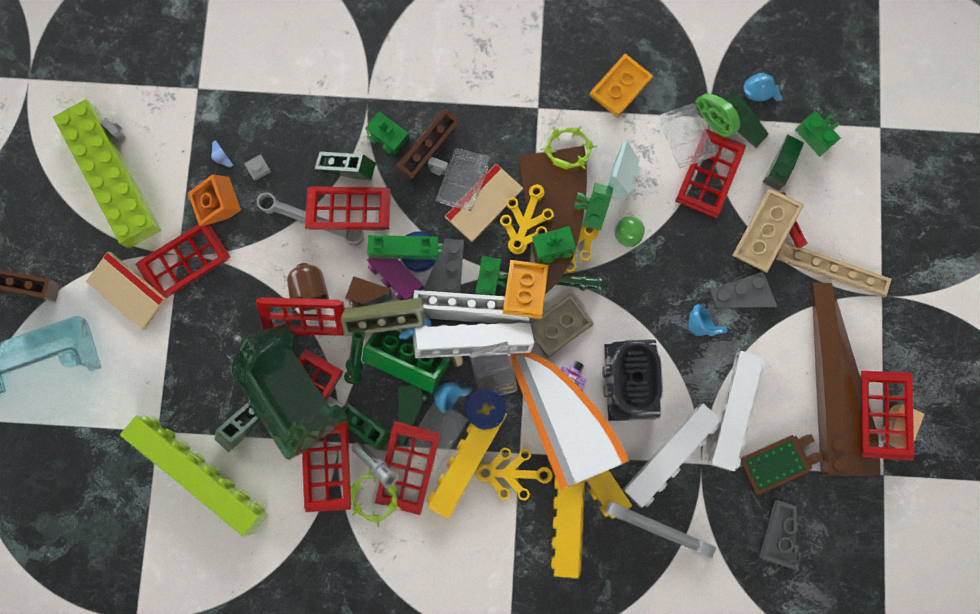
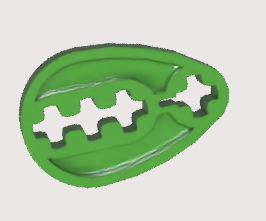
(718, 114)

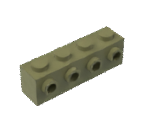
(383, 316)

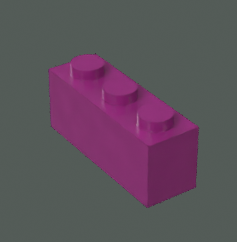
(395, 276)

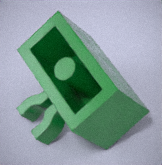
(818, 133)
(387, 134)
(595, 206)
(554, 245)
(489, 276)

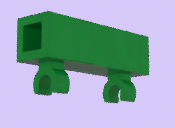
(403, 247)

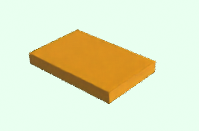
(621, 85)
(525, 289)

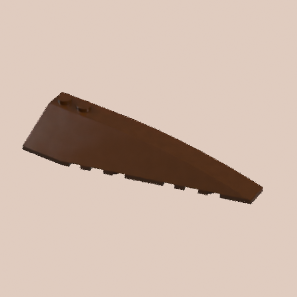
(838, 392)

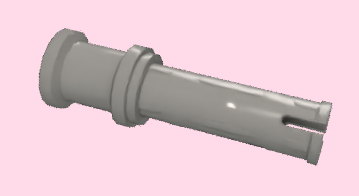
(378, 468)

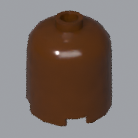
(306, 283)

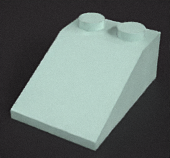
(624, 171)

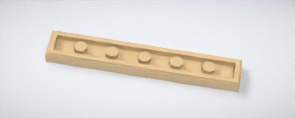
(834, 269)

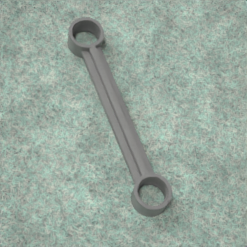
(300, 215)
(660, 529)

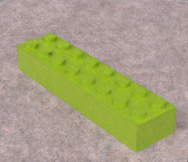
(107, 174)
(194, 474)

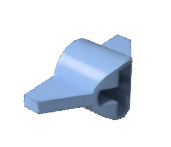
(219, 156)

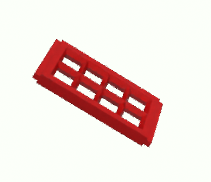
(312, 202)
(697, 204)
(214, 242)
(266, 317)
(325, 367)
(415, 433)
(887, 452)
(328, 504)

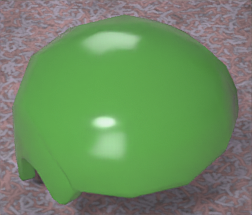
(630, 231)

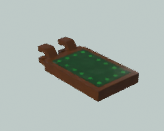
(778, 463)

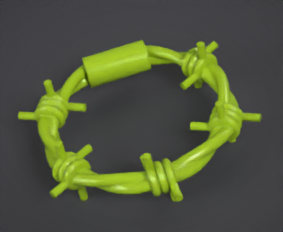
(563, 164)
(357, 508)

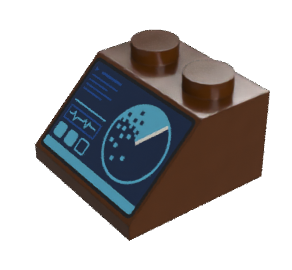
(367, 293)

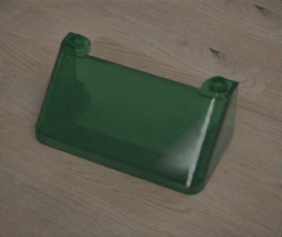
(283, 391)

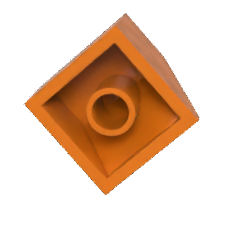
(214, 200)

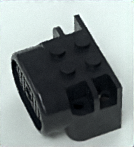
(625, 397)

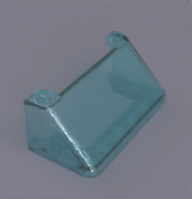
(67, 339)

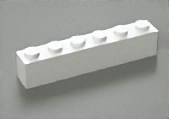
(466, 307)
(458, 340)
(736, 410)
(671, 455)

